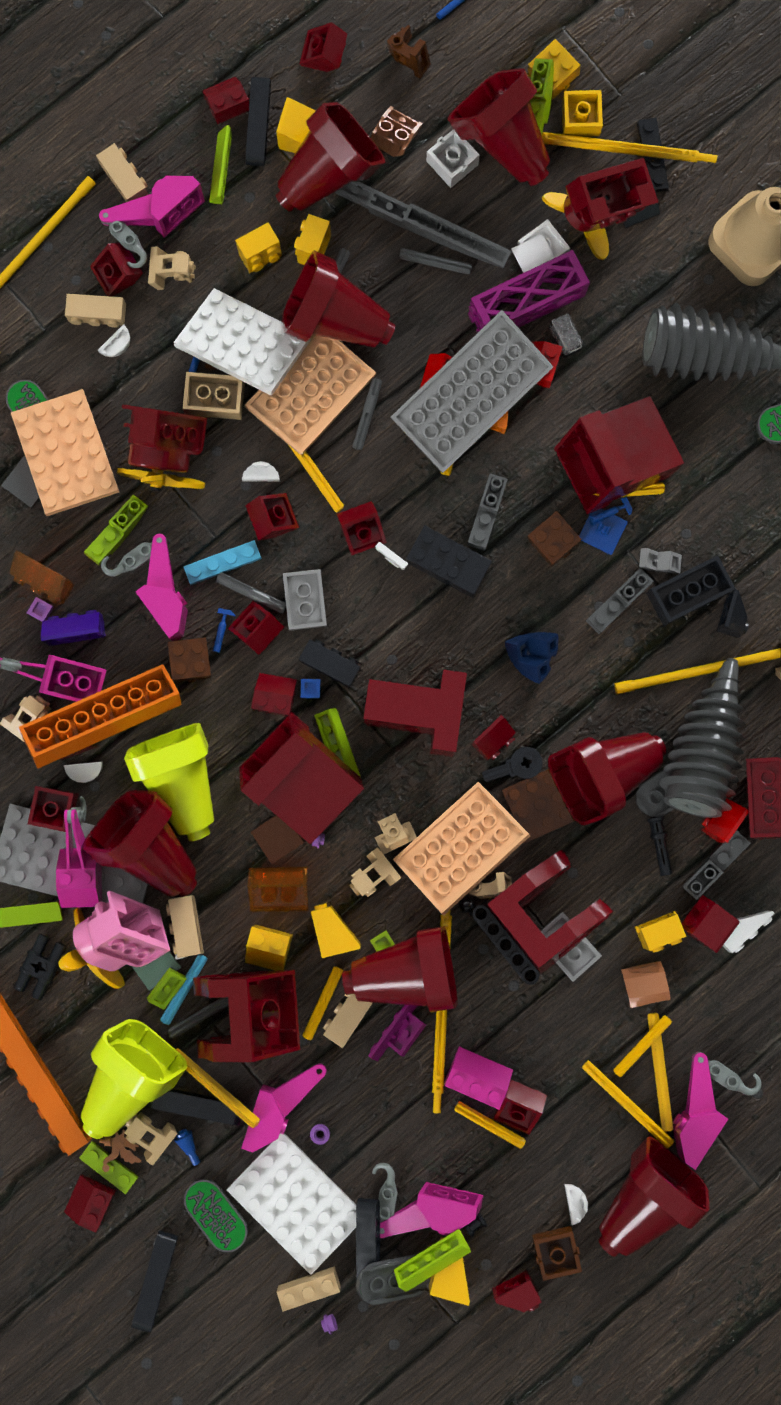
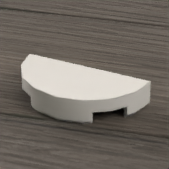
(116, 343)
(260, 472)
(391, 556)
(84, 772)
(576, 1203)

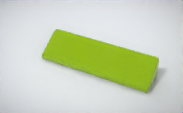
(220, 165)
(335, 737)
(30, 914)
(431, 1261)

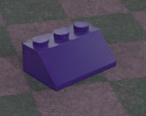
(73, 628)

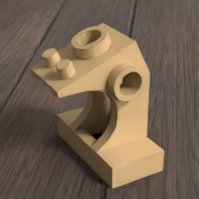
(181, 267)
(33, 706)
(394, 834)
(362, 883)
(492, 889)
(139, 1126)

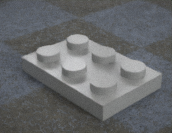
(304, 599)
(577, 959)

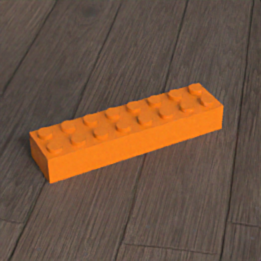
(100, 716)

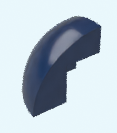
(533, 653)

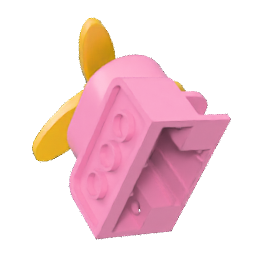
(116, 936)

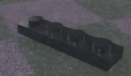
(650, 135)

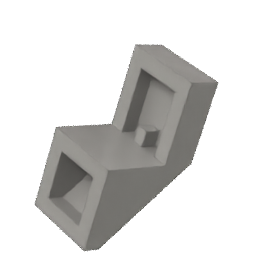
(660, 561)

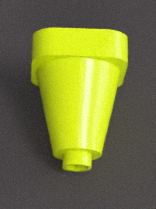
(178, 773)
(130, 1072)

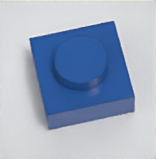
(310, 688)

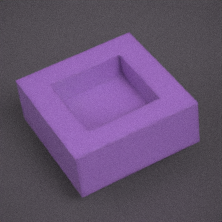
(40, 609)

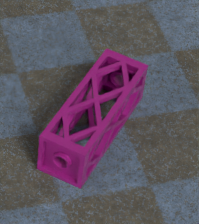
(485, 305)

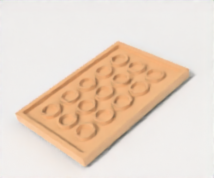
(312, 392)
(64, 452)
(461, 848)

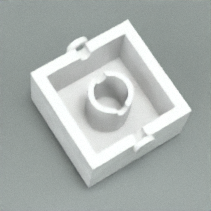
(452, 158)

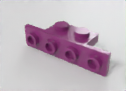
(399, 1034)

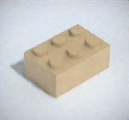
(213, 396)

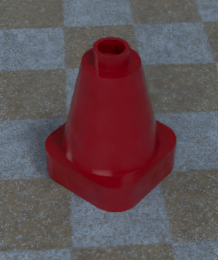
(504, 124)
(328, 158)
(333, 307)
(600, 774)
(142, 843)
(407, 973)
(653, 1200)

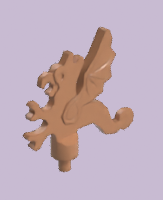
(118, 1144)

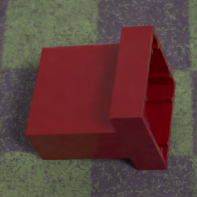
(617, 453)
(419, 709)
(299, 779)

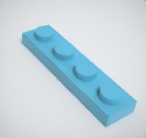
(222, 562)

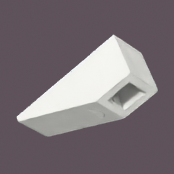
(747, 929)

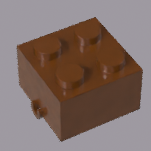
(554, 539)
(189, 660)
(556, 1253)

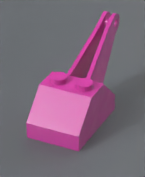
(276, 1104)

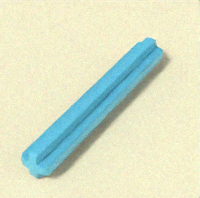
(179, 997)

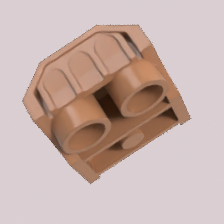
(395, 132)
(646, 984)

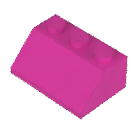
(478, 1077)

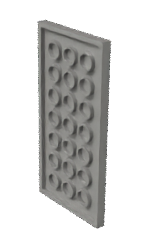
(472, 391)
(32, 853)

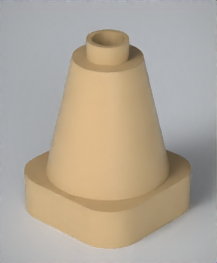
(750, 237)

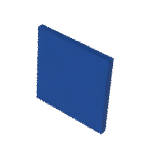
(604, 533)

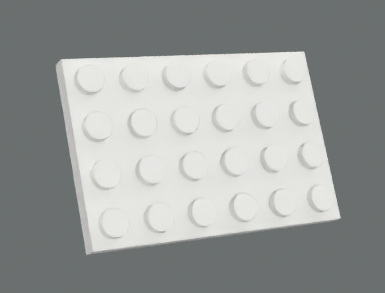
(240, 342)
(295, 1202)

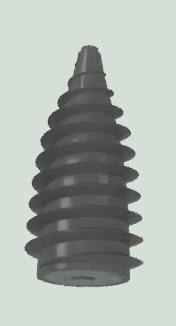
(705, 344)
(706, 750)

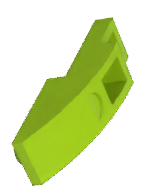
(543, 80)
(117, 531)

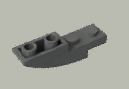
(487, 512)
(619, 601)
(715, 865)

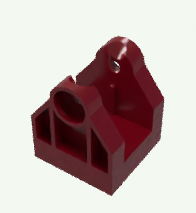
(510, 914)
(247, 997)

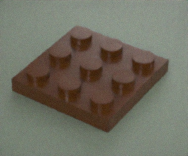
(537, 805)

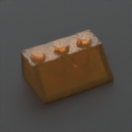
(40, 578)
(278, 889)

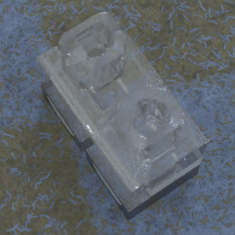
(566, 335)

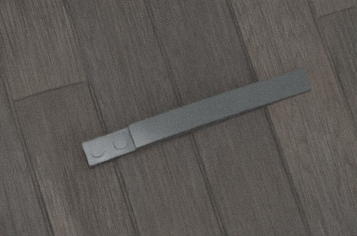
(425, 224)

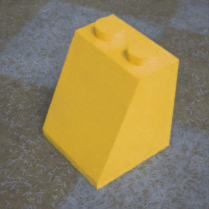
(292, 125)
(332, 932)
(267, 947)
(451, 1283)

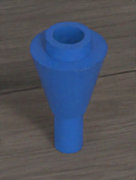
(186, 1143)

